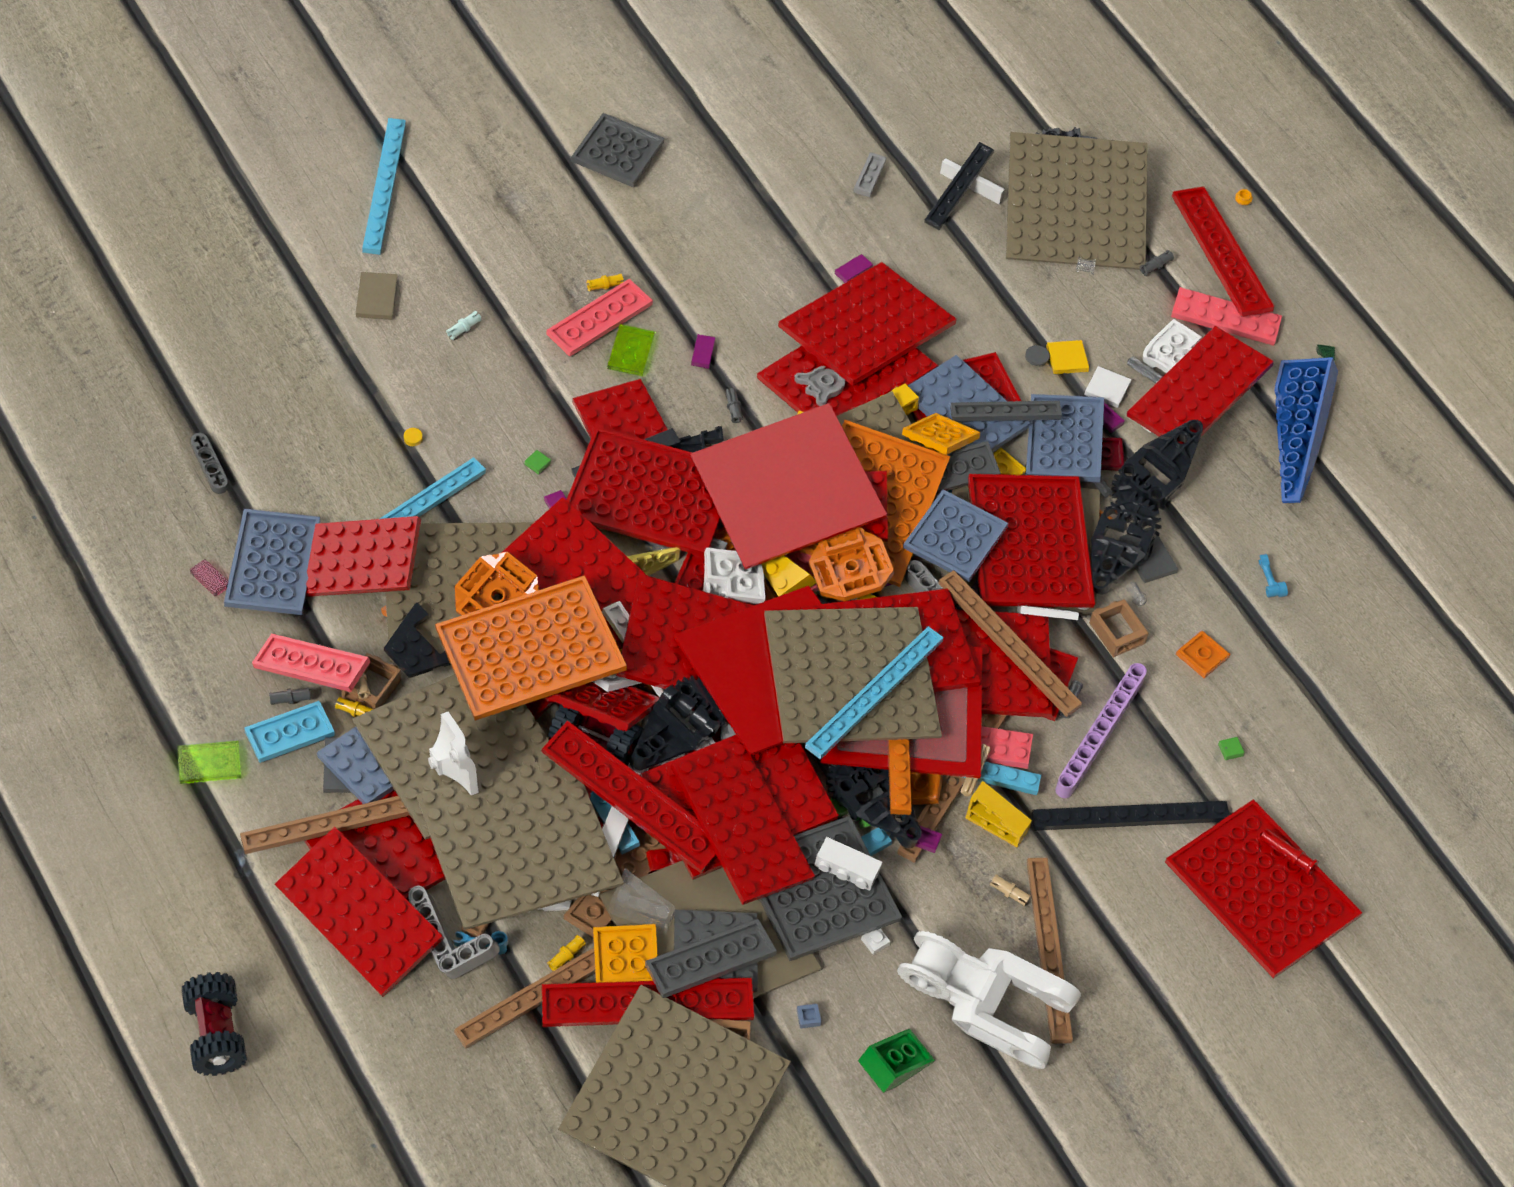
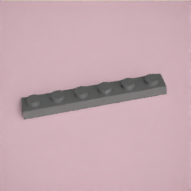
(1005, 411)

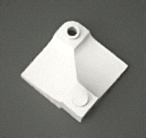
(1170, 346)
(729, 579)
(451, 755)

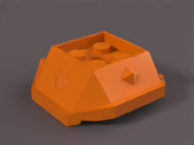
(848, 551)
(493, 576)

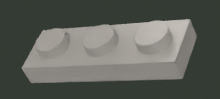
(869, 174)

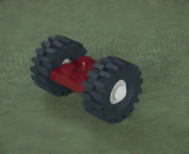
(211, 1001)

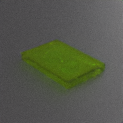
(631, 350)
(209, 762)

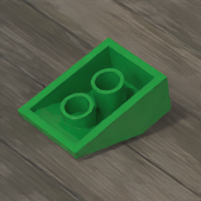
(895, 1060)

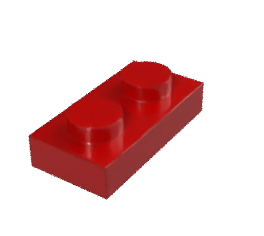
(661, 858)

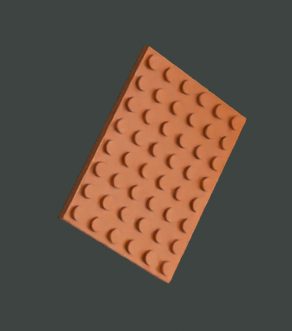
(911, 485)
(530, 647)

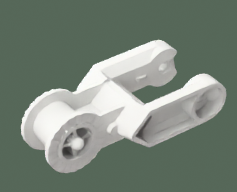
(977, 988)

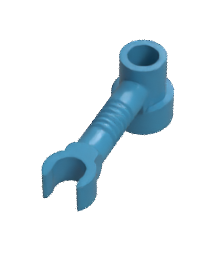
(1274, 589)
(499, 936)

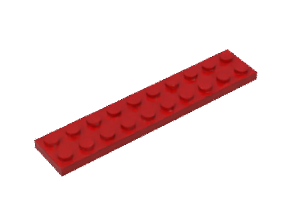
(1223, 251)
(630, 795)
(607, 1001)

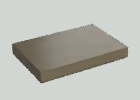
(376, 295)

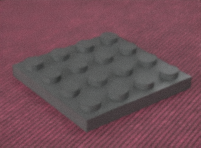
(617, 149)
(697, 925)

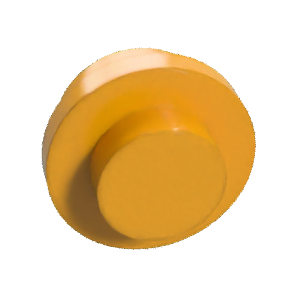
(1243, 197)

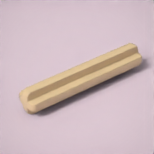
(970, 783)

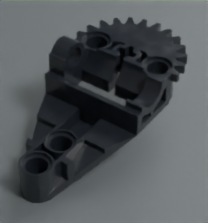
(1165, 455)
(1117, 553)
(666, 734)
(876, 811)

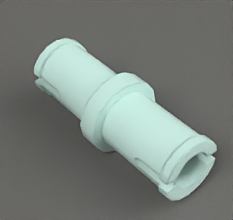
(463, 325)

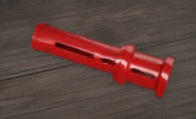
(1296, 856)

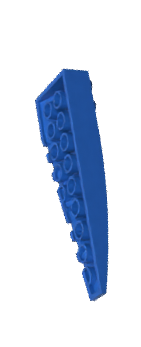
(1303, 406)

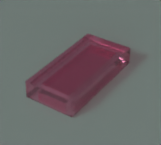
(209, 577)

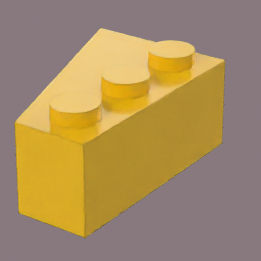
(786, 575)
(997, 815)

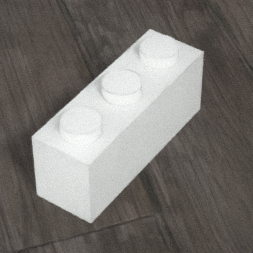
(848, 864)

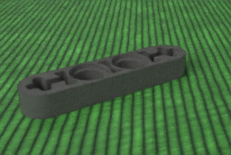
(211, 462)

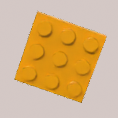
(940, 433)
(622, 952)

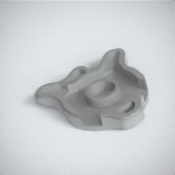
(821, 384)

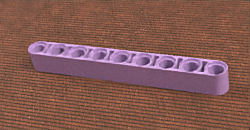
(1097, 736)

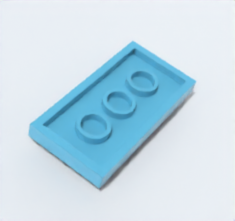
(289, 731)

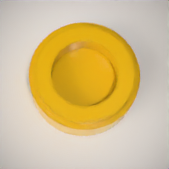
(413, 437)

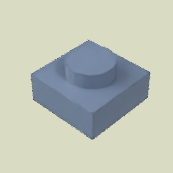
(808, 1016)

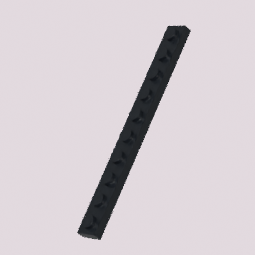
(1129, 815)

